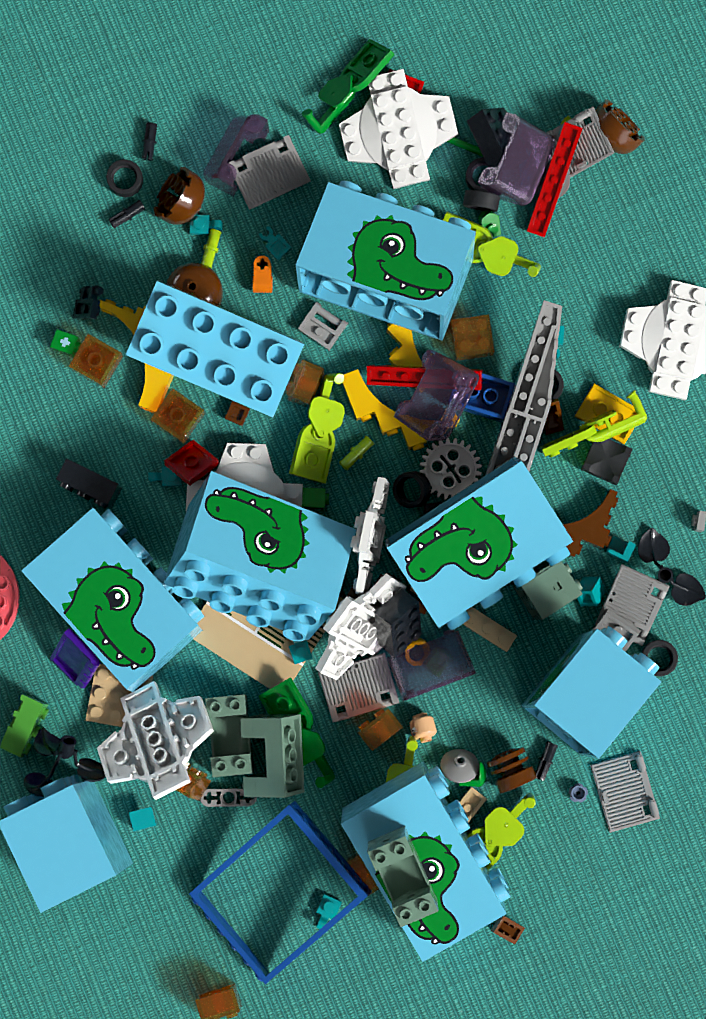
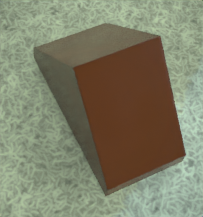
(554, 419)
(507, 929)

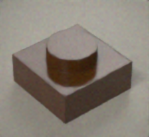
(237, 414)

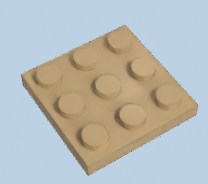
(105, 697)

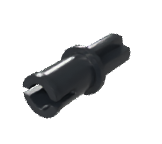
(149, 141)
(126, 214)
(545, 760)

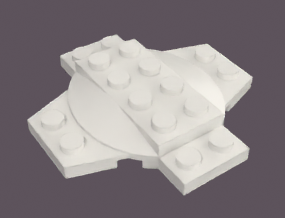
(398, 129)
(670, 339)
(252, 467)
(370, 536)
(354, 628)
(155, 740)

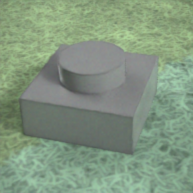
(699, 521)

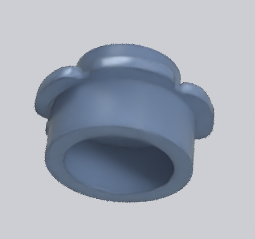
(583, 792)

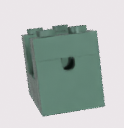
(549, 590)
(229, 751)
(283, 755)
(403, 876)

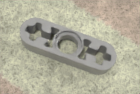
(223, 804)

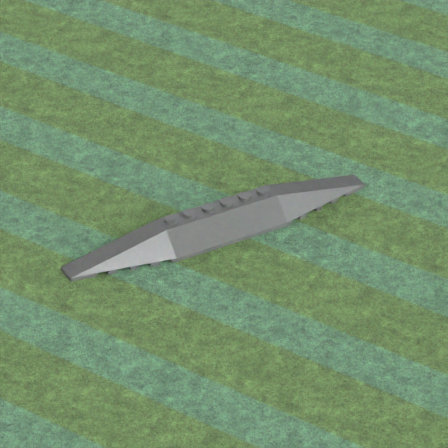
(531, 393)

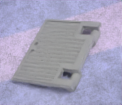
(591, 146)
(270, 172)
(634, 600)
(360, 688)
(624, 791)

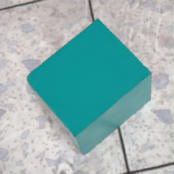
(620, 549)
(592, 591)
(142, 818)

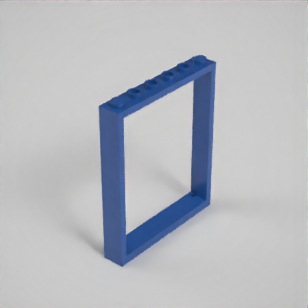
(327, 851)

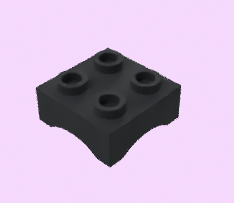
(607, 460)

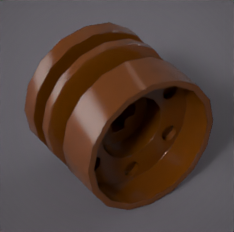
(511, 770)

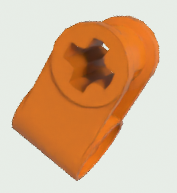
(262, 278)

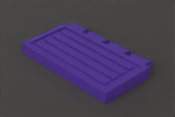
(75, 659)

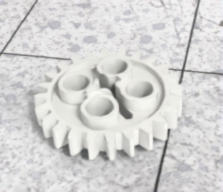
(464, 459)

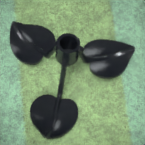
(686, 587)
(49, 744)

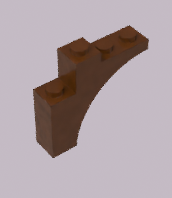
(591, 528)

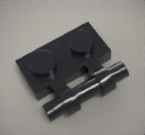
(88, 306)

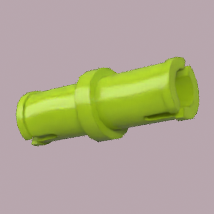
(210, 247)
(356, 453)

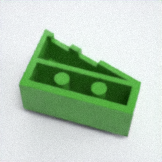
(24, 725)

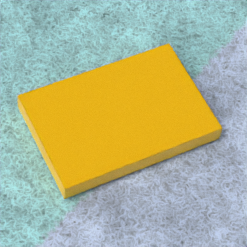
(601, 401)

